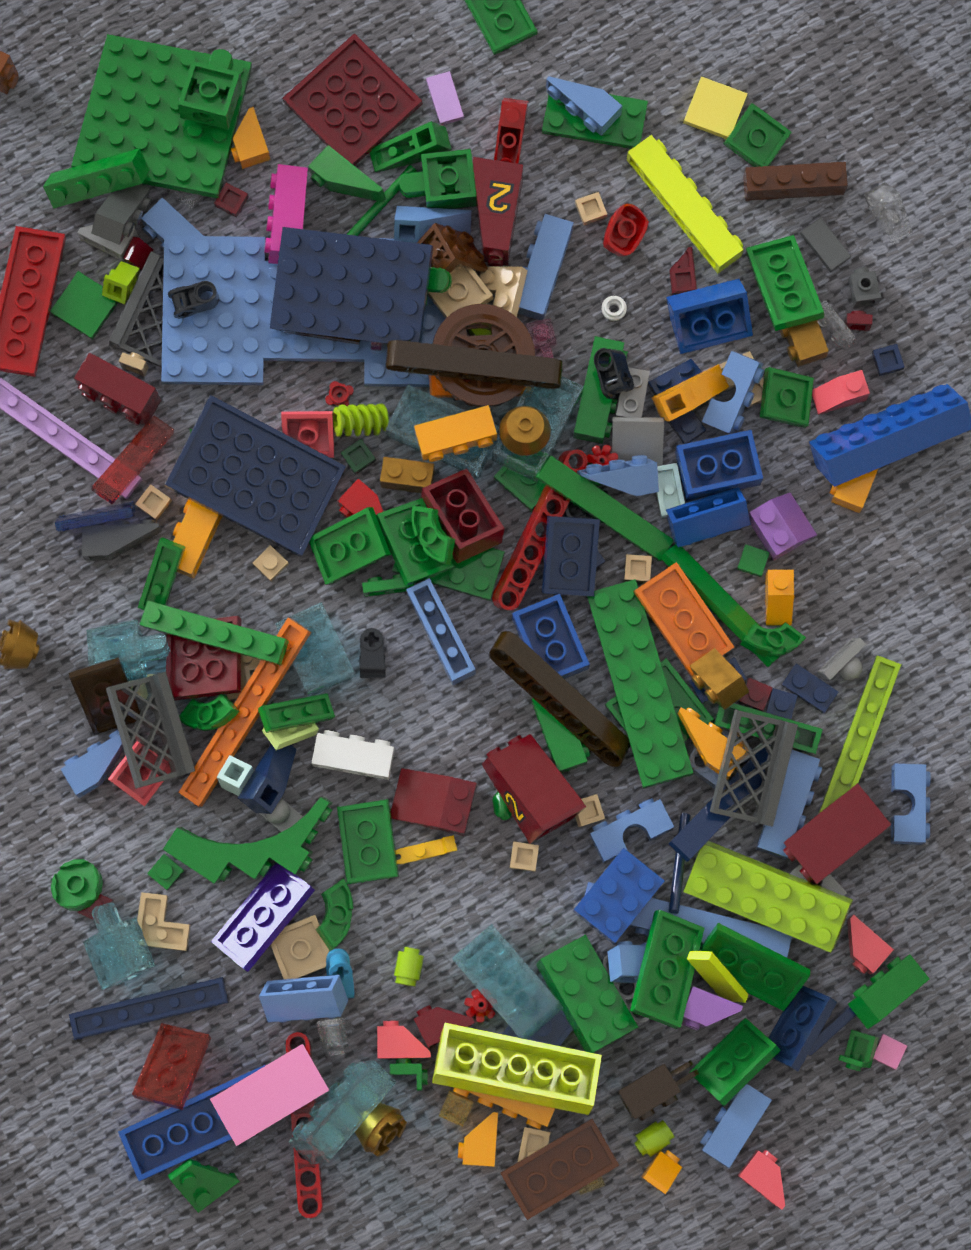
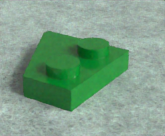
(201, 1183)

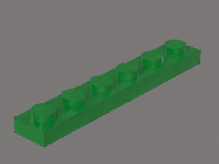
(214, 633)

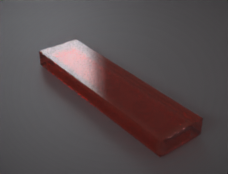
(132, 459)

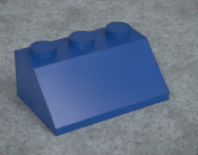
(710, 316)

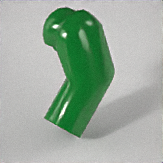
(500, 808)

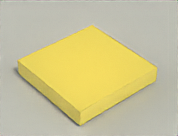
(715, 108)

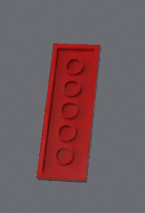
(28, 297)

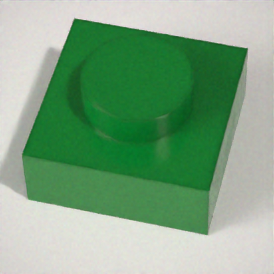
(165, 872)

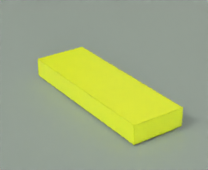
(717, 976)

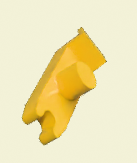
(426, 850)

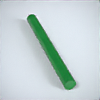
(378, 206)

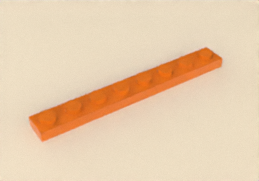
(231, 735)

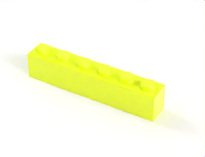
(685, 204)

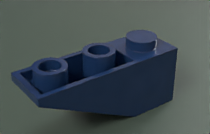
(268, 780)

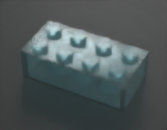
(420, 407)
(558, 408)
(507, 983)
(341, 1111)

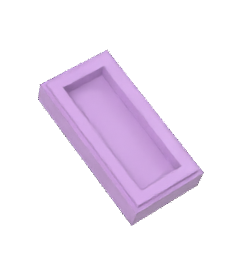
(445, 98)

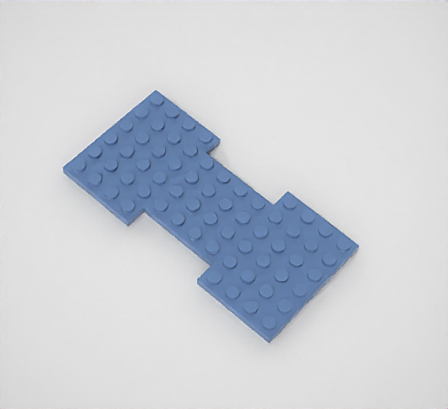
(236, 336)

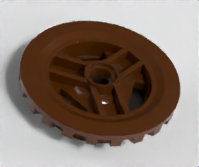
(506, 336)

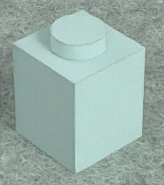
(234, 775)

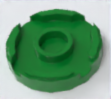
(76, 885)

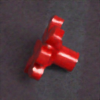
(599, 454)
(474, 1009)

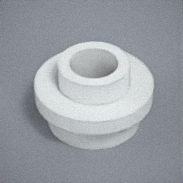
(614, 300)

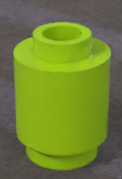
(408, 966)
(653, 1138)

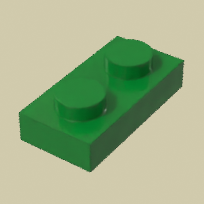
(377, 586)

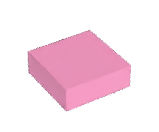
(889, 1051)

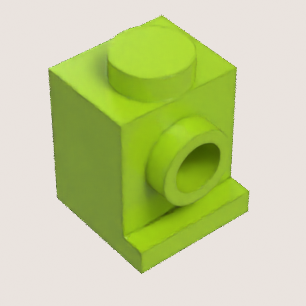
(120, 282)

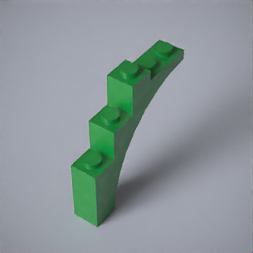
(287, 848)

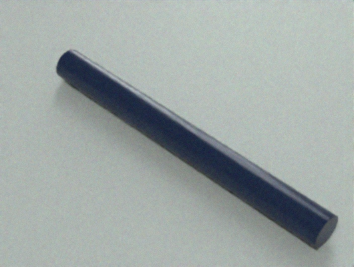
(678, 872)

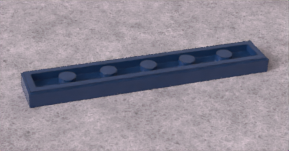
(706, 823)
(148, 1008)

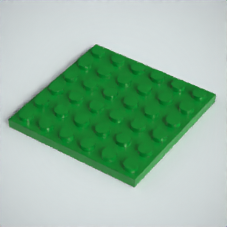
(138, 108)

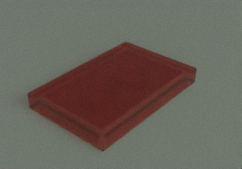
(171, 1066)

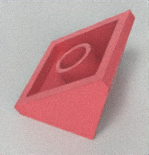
(311, 429)
(123, 779)

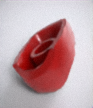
(625, 230)

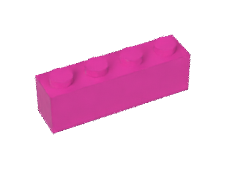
(287, 205)

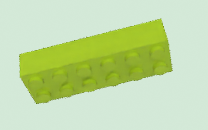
(768, 896)

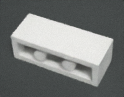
(353, 755)

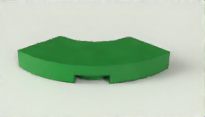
(431, 536)
(772, 641)
(208, 715)
(337, 914)

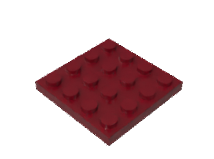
(352, 100)

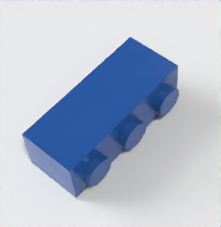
(708, 517)

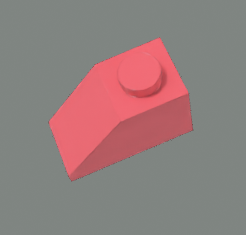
(841, 392)
(866, 947)
(398, 1042)
(764, 1177)

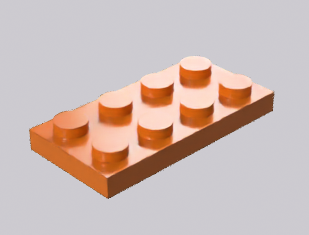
(682, 616)

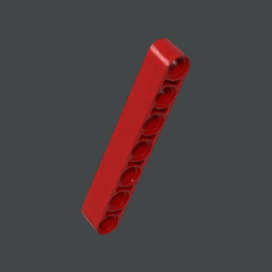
(531, 539)
(302, 1164)

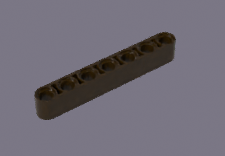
(473, 364)
(559, 698)

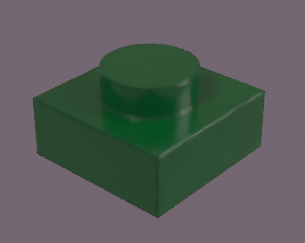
(358, 456)

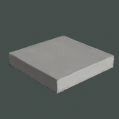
(638, 437)

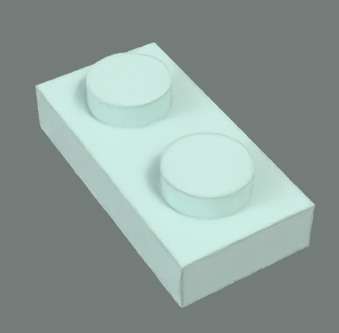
(670, 488)

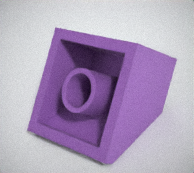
(781, 525)
(706, 1008)

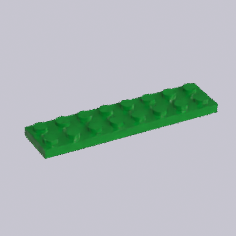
(639, 685)

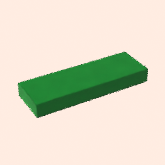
(162, 573)
(296, 713)

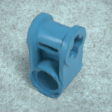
(339, 964)

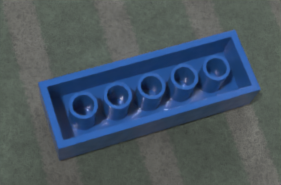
(891, 434)
(176, 1134)

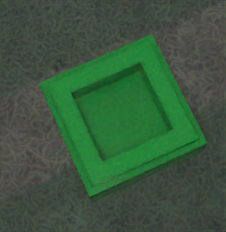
(753, 560)

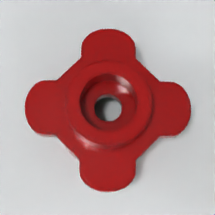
(335, 388)

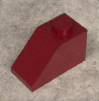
(431, 1022)

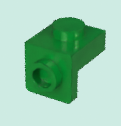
(859, 1050)
(405, 1067)

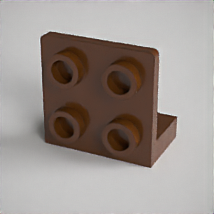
(452, 248)

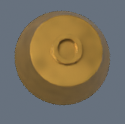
(524, 430)
(18, 646)
(380, 1129)

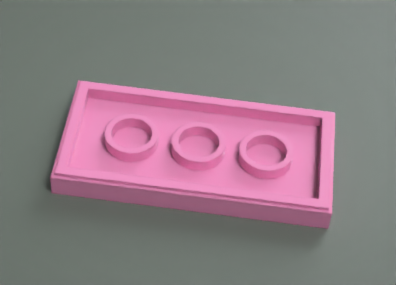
(269, 1094)

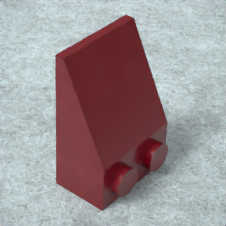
(433, 801)

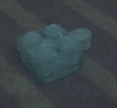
(128, 644)
(118, 949)

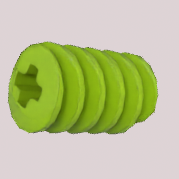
(360, 418)

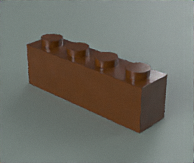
(795, 181)

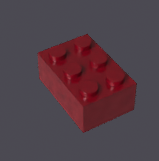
(117, 390)
(464, 514)

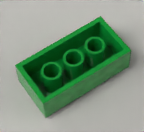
(587, 995)

